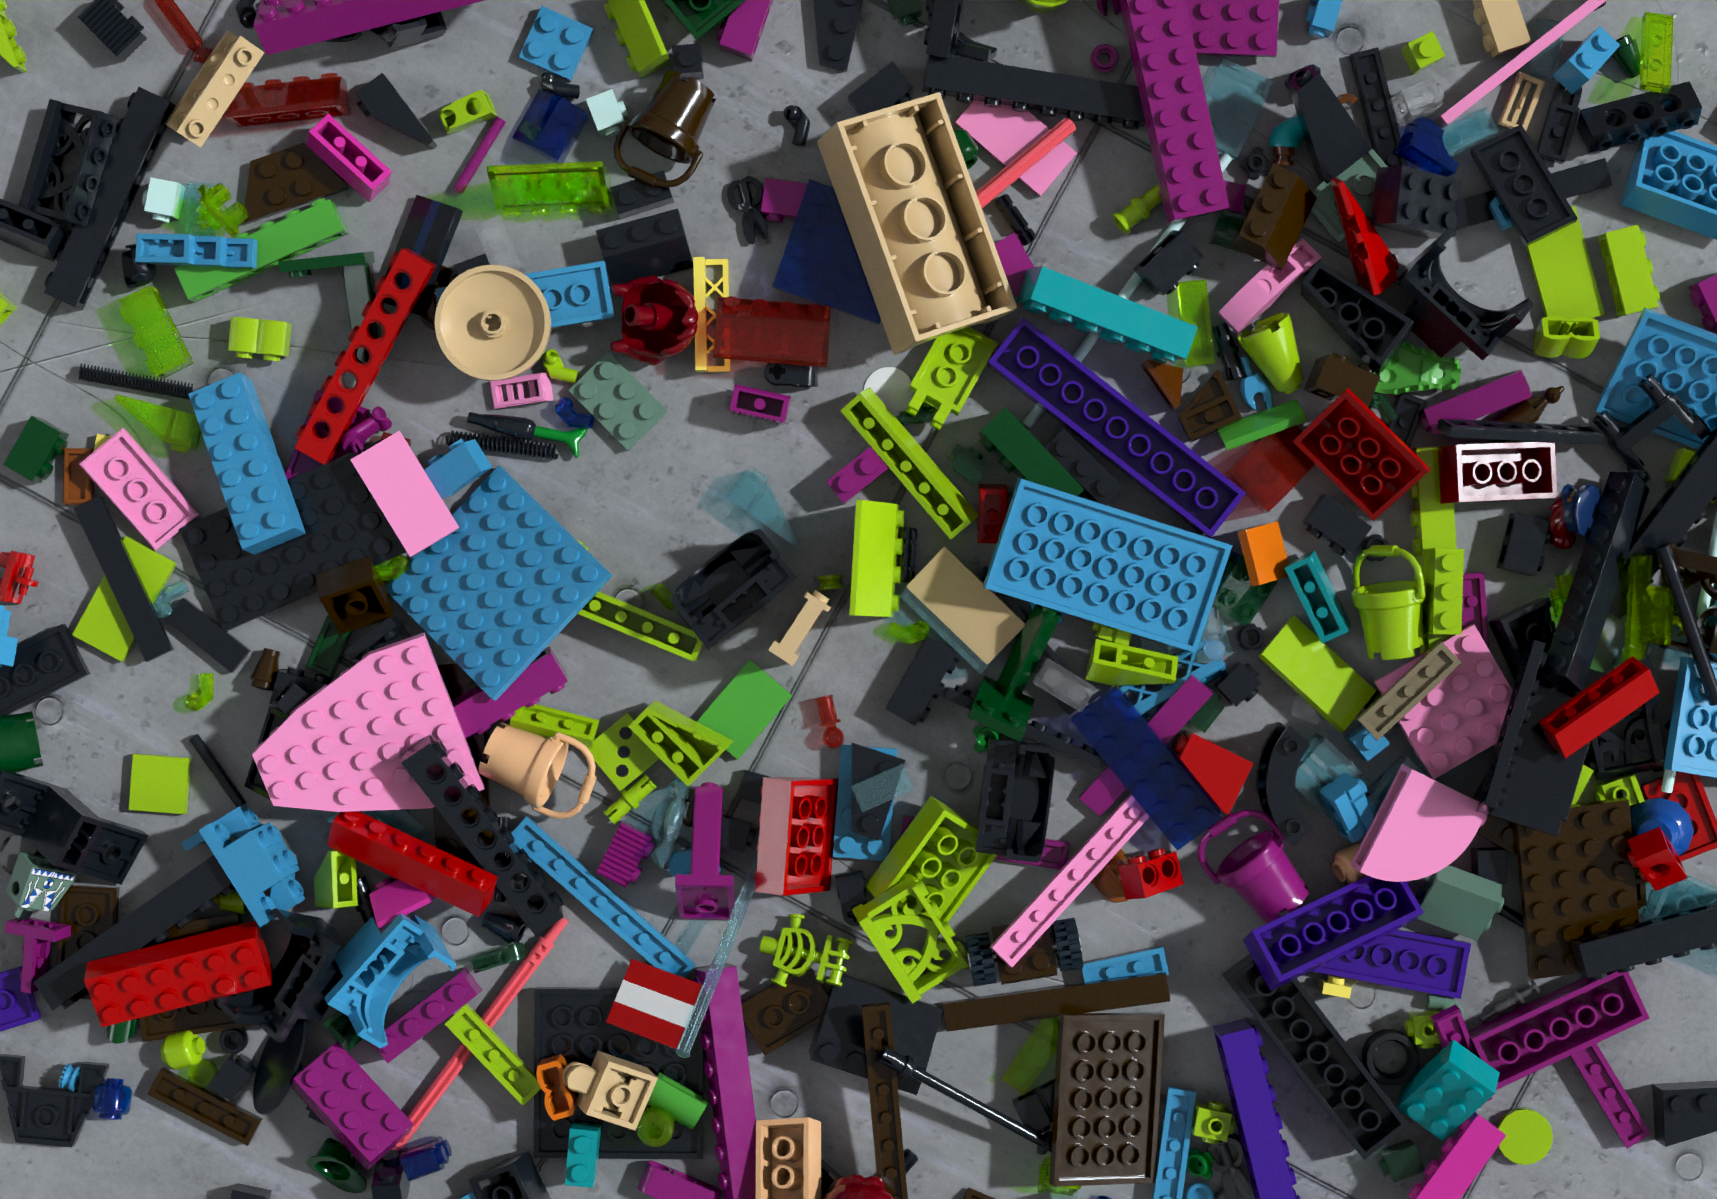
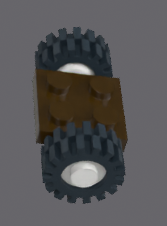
(1034, 964)

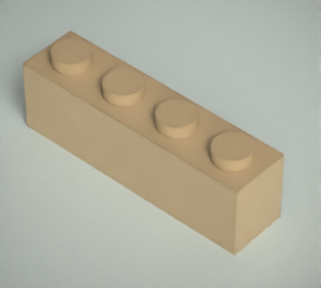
(1501, 25)

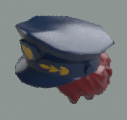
(1573, 514)

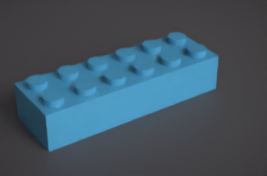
(246, 463)

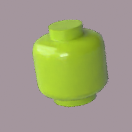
(182, 1050)

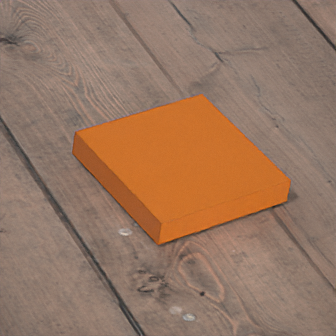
(1264, 553)

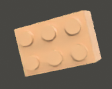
(788, 1158)

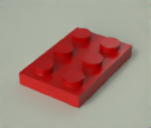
(1692, 797)

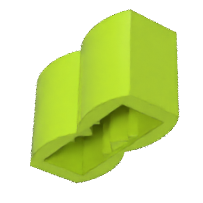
(259, 336)
(1566, 337)

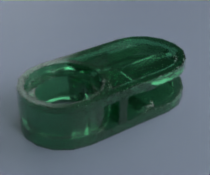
(498, 957)

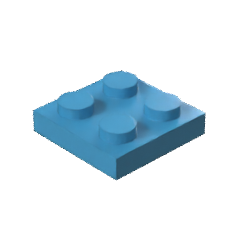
(556, 43)

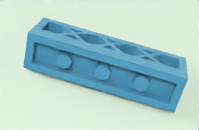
(1205, 673)

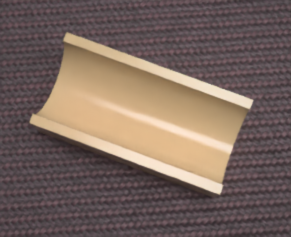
(916, 222)

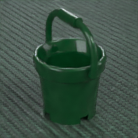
(19, 743)

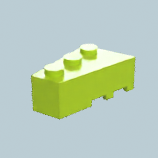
(679, 740)

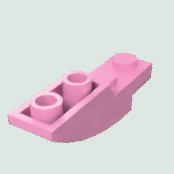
(1267, 286)

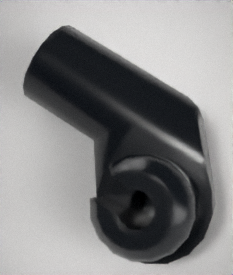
(560, 89)

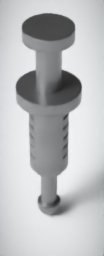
(1511, 1001)

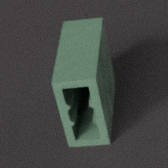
(1460, 901)

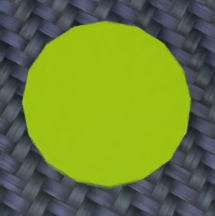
(1527, 1136)

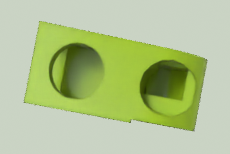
(467, 112)

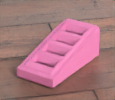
(544, 386)

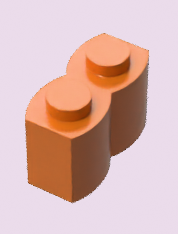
(558, 1098)

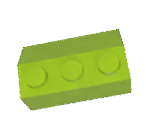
(639, 35)

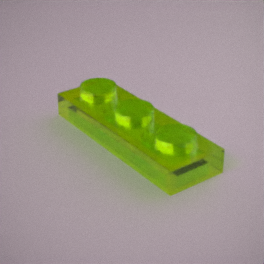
(1033, 1056)

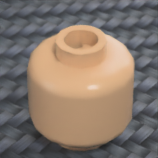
(1342, 867)

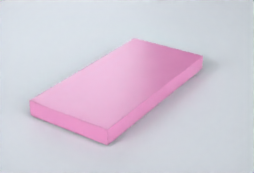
(1010, 133)
(139, 488)
(405, 494)

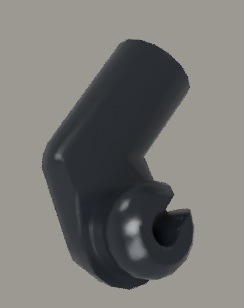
(246, 12)
(799, 122)

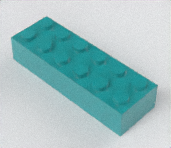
(1106, 314)

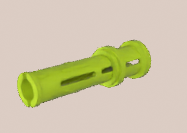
(1137, 210)

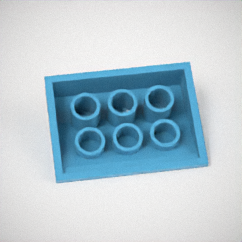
(1675, 182)

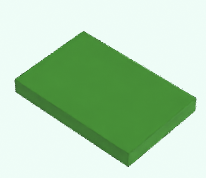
(745, 707)

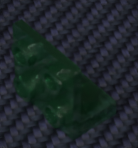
(1235, 593)

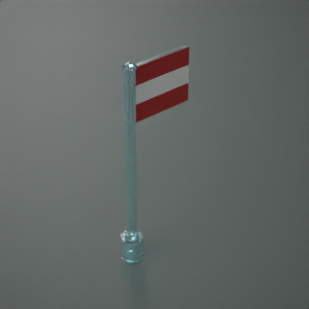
(671, 1006)

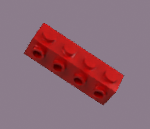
(1599, 707)

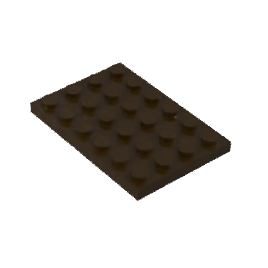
(1575, 883)
(1106, 1098)

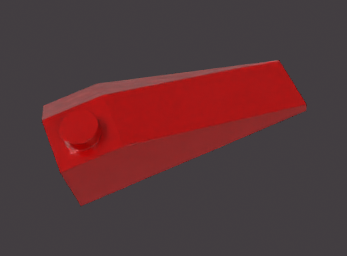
(1370, 256)

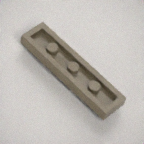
(1408, 690)

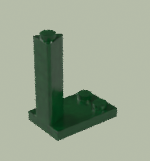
(358, 284)
(1002, 702)

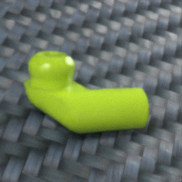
(556, 368)

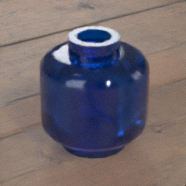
(112, 1099)

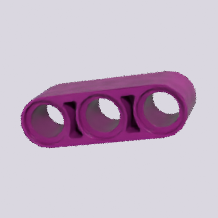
(667, 1183)

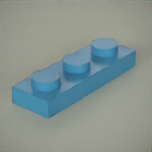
(1126, 965)

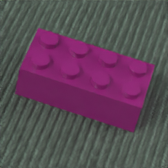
(352, 1105)

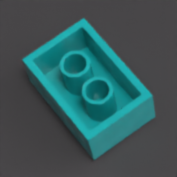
(1448, 1090)

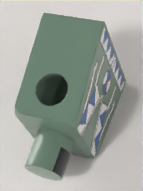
(37, 884)

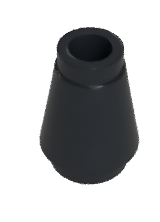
(504, 926)

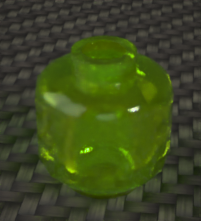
(655, 1136)

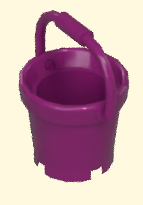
(1257, 868)

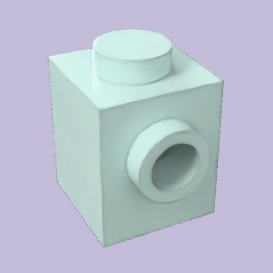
(607, 113)
(163, 199)

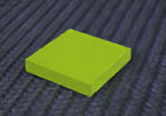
(159, 783)

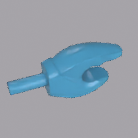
(1253, 384)

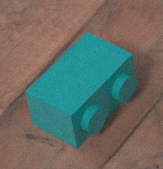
(583, 1154)

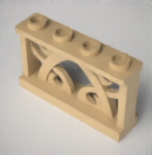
(801, 626)

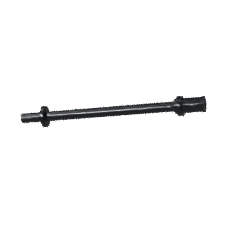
(906, 1067)

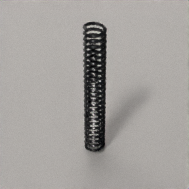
(507, 449)

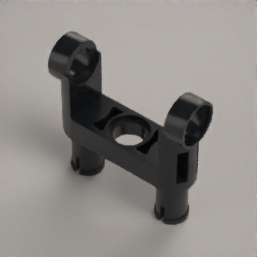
(1665, 405)

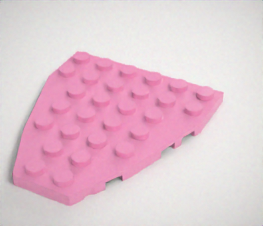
(349, 736)

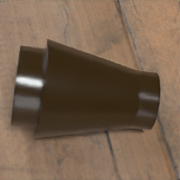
(266, 670)

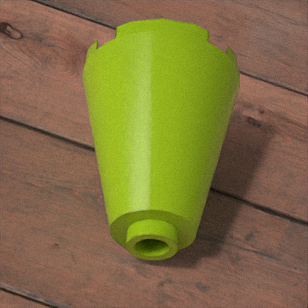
(1274, 351)

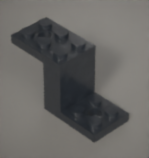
(67, 829)

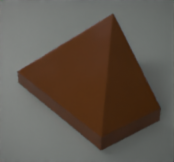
(1166, 380)

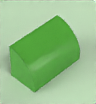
(678, 1101)

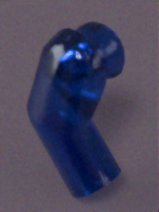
(570, 417)

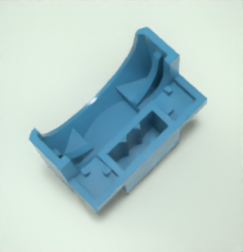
(253, 861)
(375, 967)

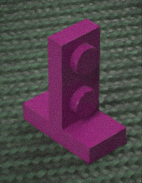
(36, 946)

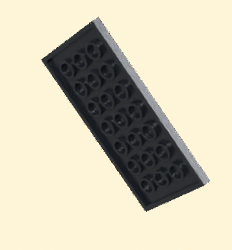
(339, 526)

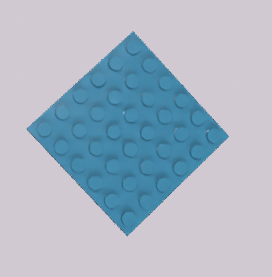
(499, 583)

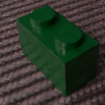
(36, 449)

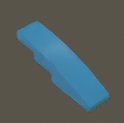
(196, 250)

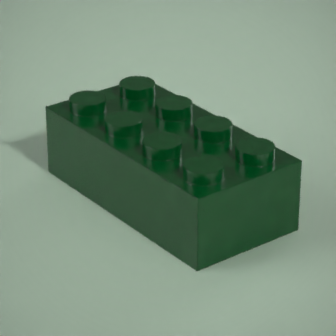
(1025, 454)

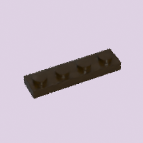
(205, 1106)

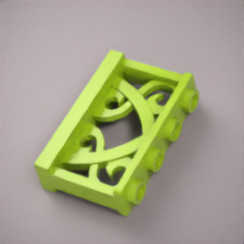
(908, 973)

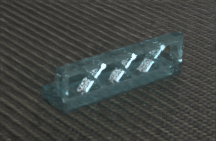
(938, 626)

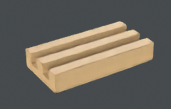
(1502, 122)

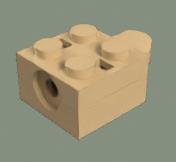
(612, 1084)

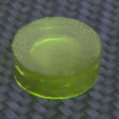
(202, 1073)

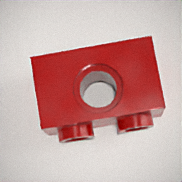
(1656, 859)

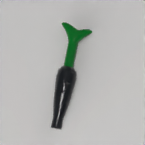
(526, 429)

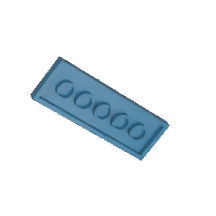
(573, 293)

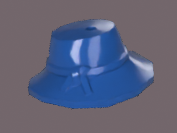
(1669, 816)

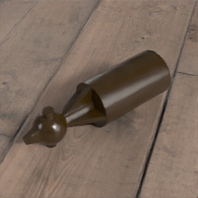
(1530, 409)

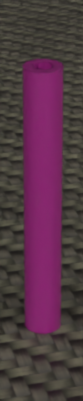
(479, 155)

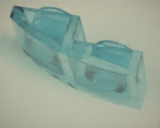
(1469, 132)

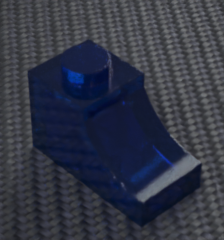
(1424, 147)

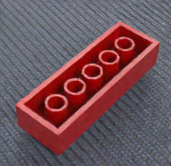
(178, 973)

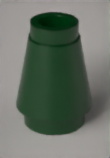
(1628, 56)

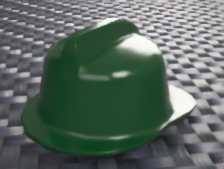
(337, 1166)

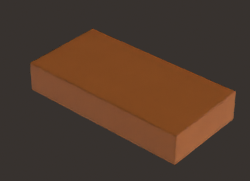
(77, 484)

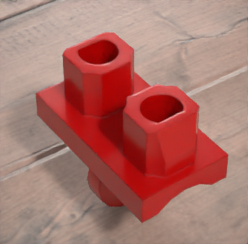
(16, 576)

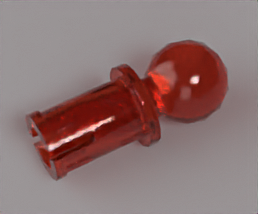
(832, 736)

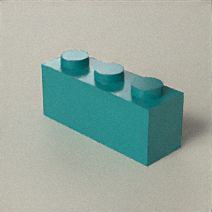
(1318, 596)

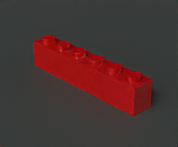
(412, 861)

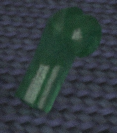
(1384, 407)
(921, 417)

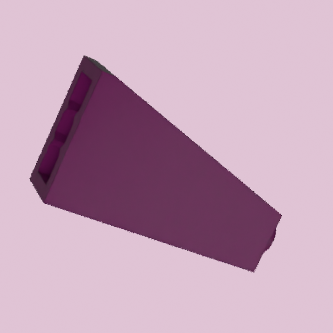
(1479, 401)

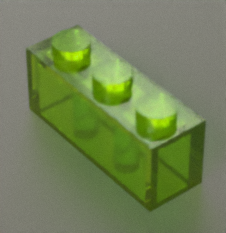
(155, 332)

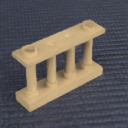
(214, 88)

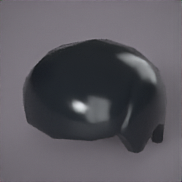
(136, 273)

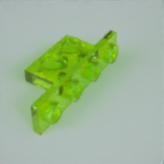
(1648, 610)

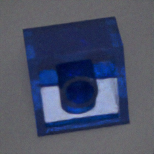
(551, 126)

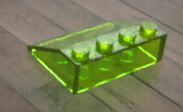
(550, 188)

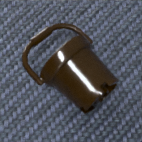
(669, 127)

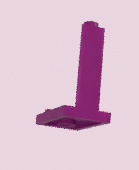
(704, 891)

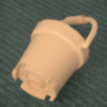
(533, 765)

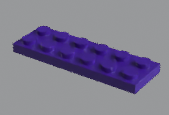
(1407, 962)

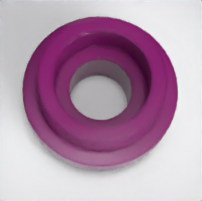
(1108, 50)

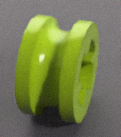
(829, 582)

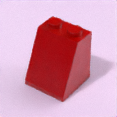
(1213, 768)

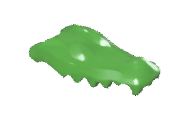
(1418, 370)

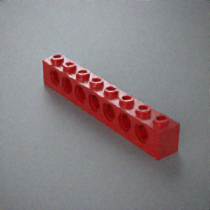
(324, 447)

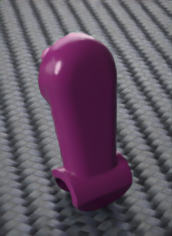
(357, 436)

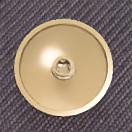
(492, 322)

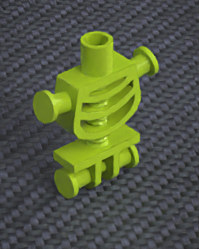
(779, 947)

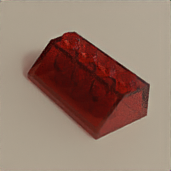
(289, 101)
(771, 331)

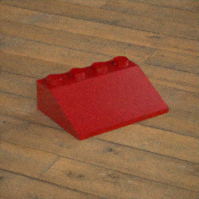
(1361, 454)
(796, 835)

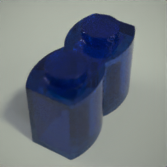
(426, 1158)

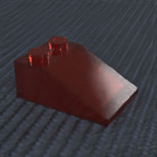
(1270, 468)

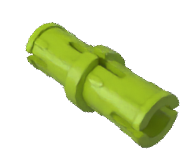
(630, 799)

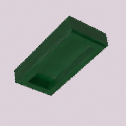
(328, 649)

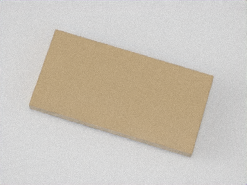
(965, 605)

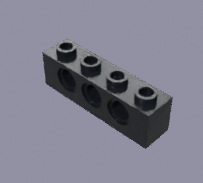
(1639, 117)

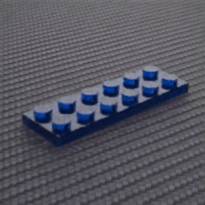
(1146, 767)

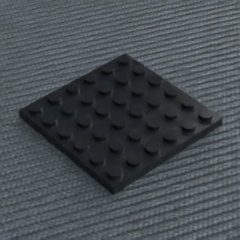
(575, 1025)

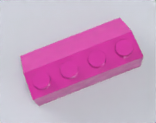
(1460, 1160)

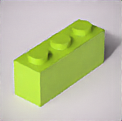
(1628, 270)
(1444, 591)

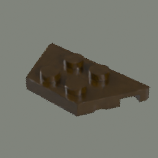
(288, 181)

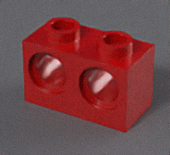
(1150, 874)

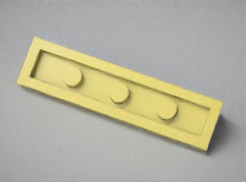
(700, 297)

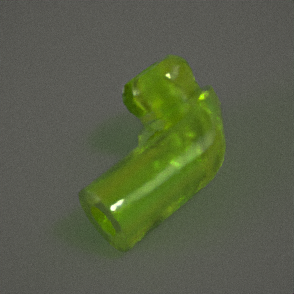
(394, 569)
(910, 634)
(203, 695)

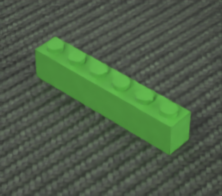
(276, 242)

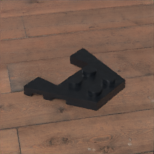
(45, 1113)

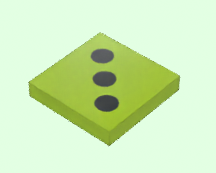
(622, 753)

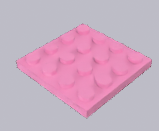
(1461, 712)

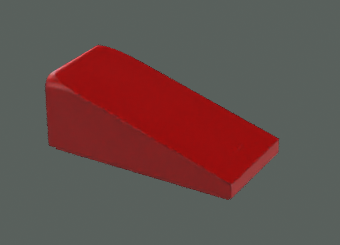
(991, 511)

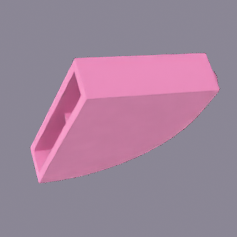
(1417, 829)

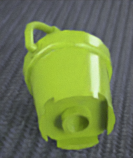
(1392, 609)

